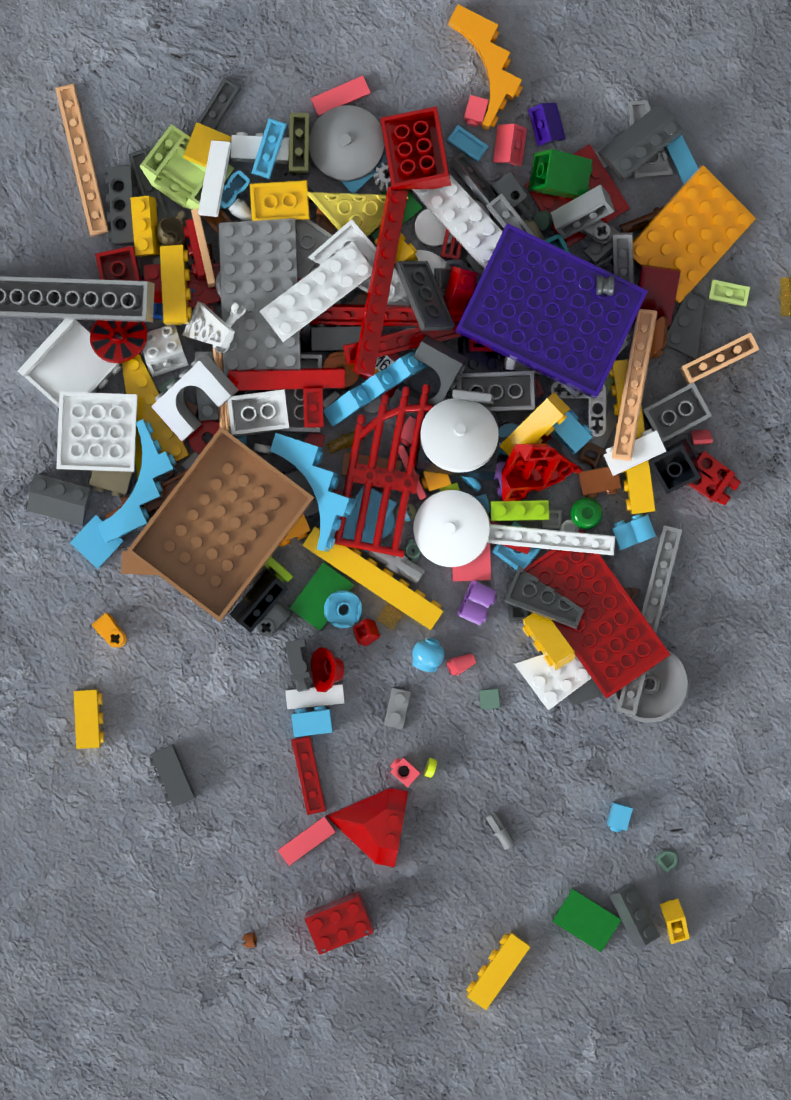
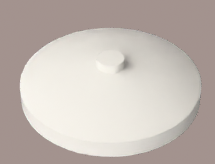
(459, 435)
(451, 528)

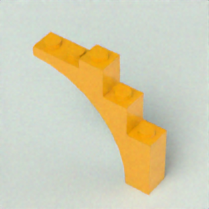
(480, 34)

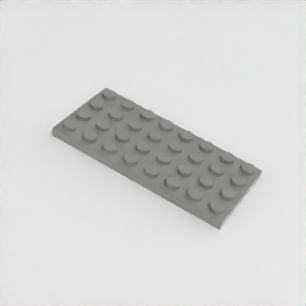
(256, 269)

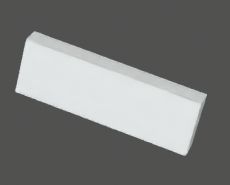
(313, 698)

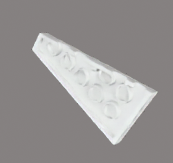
(352, 233)
(549, 684)

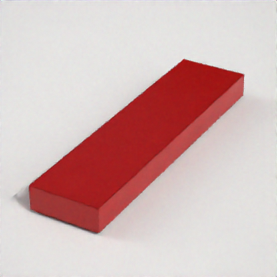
(308, 775)

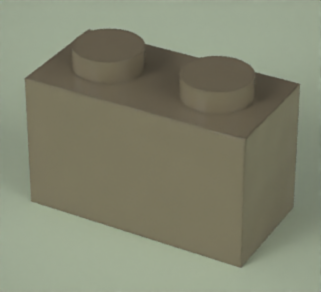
(115, 481)

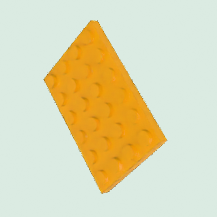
(693, 230)

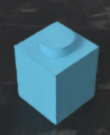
(619, 817)

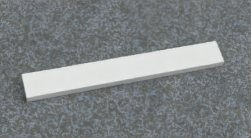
(552, 539)

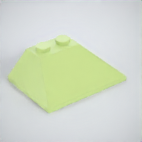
(172, 173)

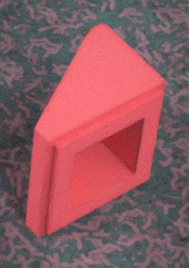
(701, 437)

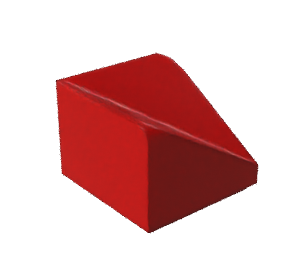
(366, 632)

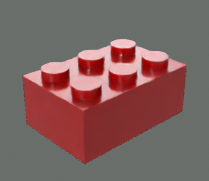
(118, 264)

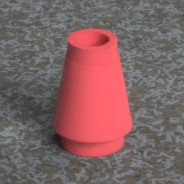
(460, 664)

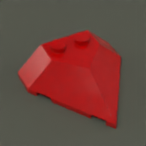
(533, 468)
(375, 824)

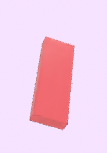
(341, 95)
(404, 458)
(306, 840)

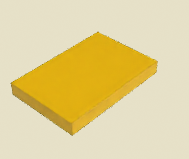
(280, 200)

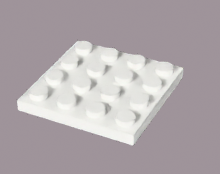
(97, 431)

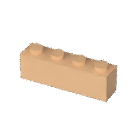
(719, 358)

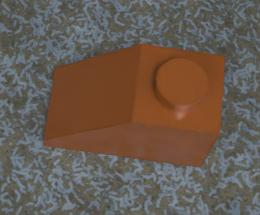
(660, 338)

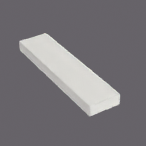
(214, 178)

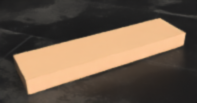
(203, 248)

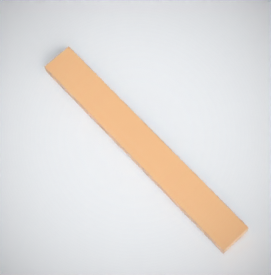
(82, 160)
(634, 385)

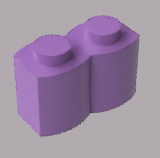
(476, 602)

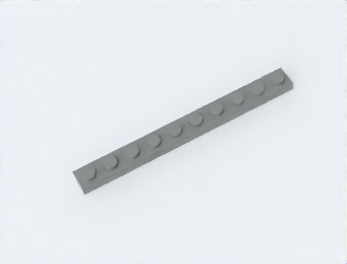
(653, 607)

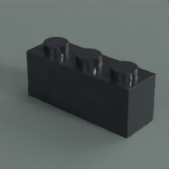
(258, 601)

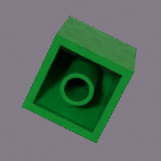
(560, 174)

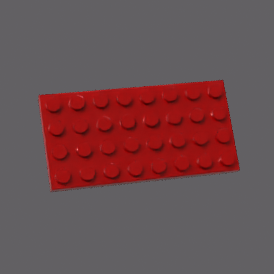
(613, 634)

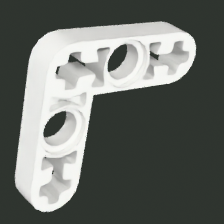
(602, 399)

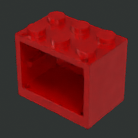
(339, 922)

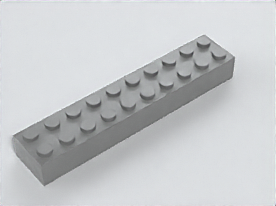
(77, 299)

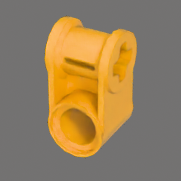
(107, 628)

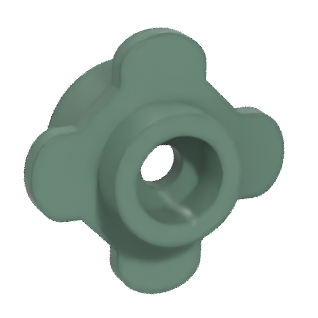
(412, 545)

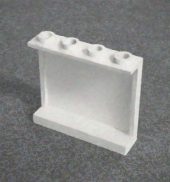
(67, 363)

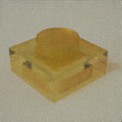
(389, 616)

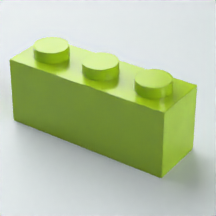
(520, 510)

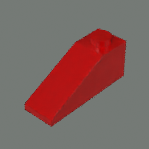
(459, 290)

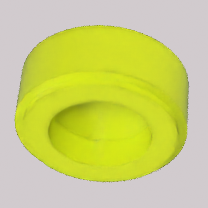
(430, 767)

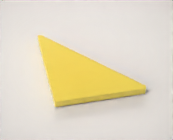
(340, 208)

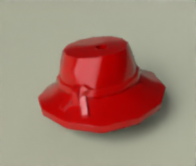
(325, 669)

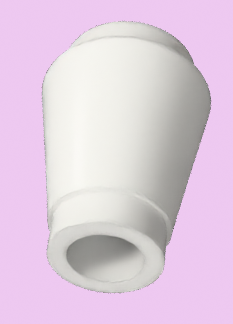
(241, 210)

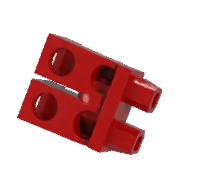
(717, 480)

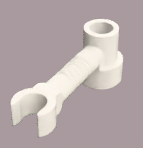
(234, 314)

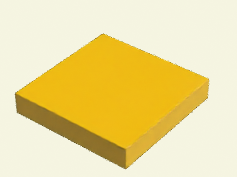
(200, 142)

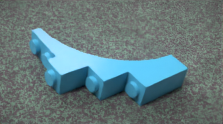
(373, 388)
(154, 465)
(323, 481)

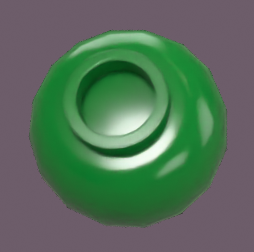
(586, 513)

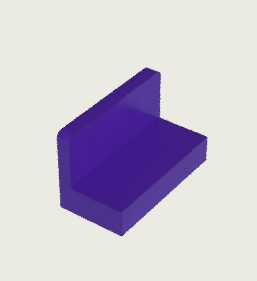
(546, 123)

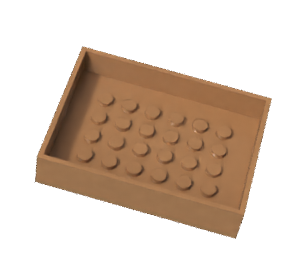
(220, 524)

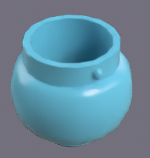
(428, 655)

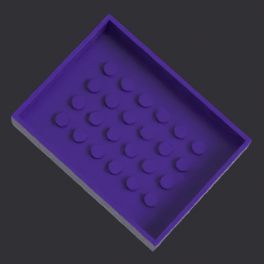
(546, 312)

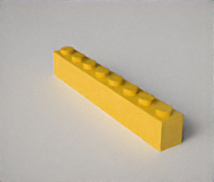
(638, 478)
(378, 581)

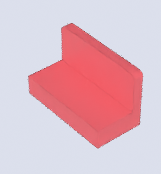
(510, 144)

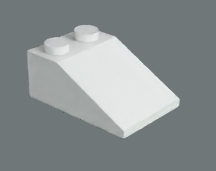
(258, 413)

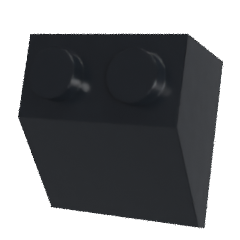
(676, 466)

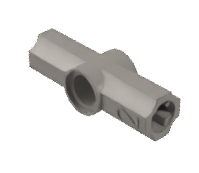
(399, 565)

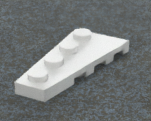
(208, 327)

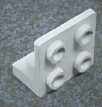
(164, 351)

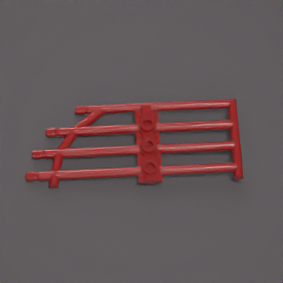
(381, 477)

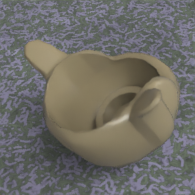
(171, 230)

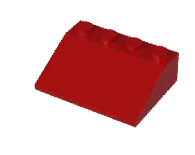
(416, 150)

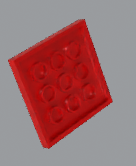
(598, 176)

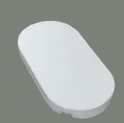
(431, 230)

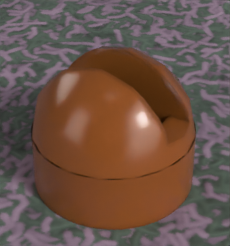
(251, 940)

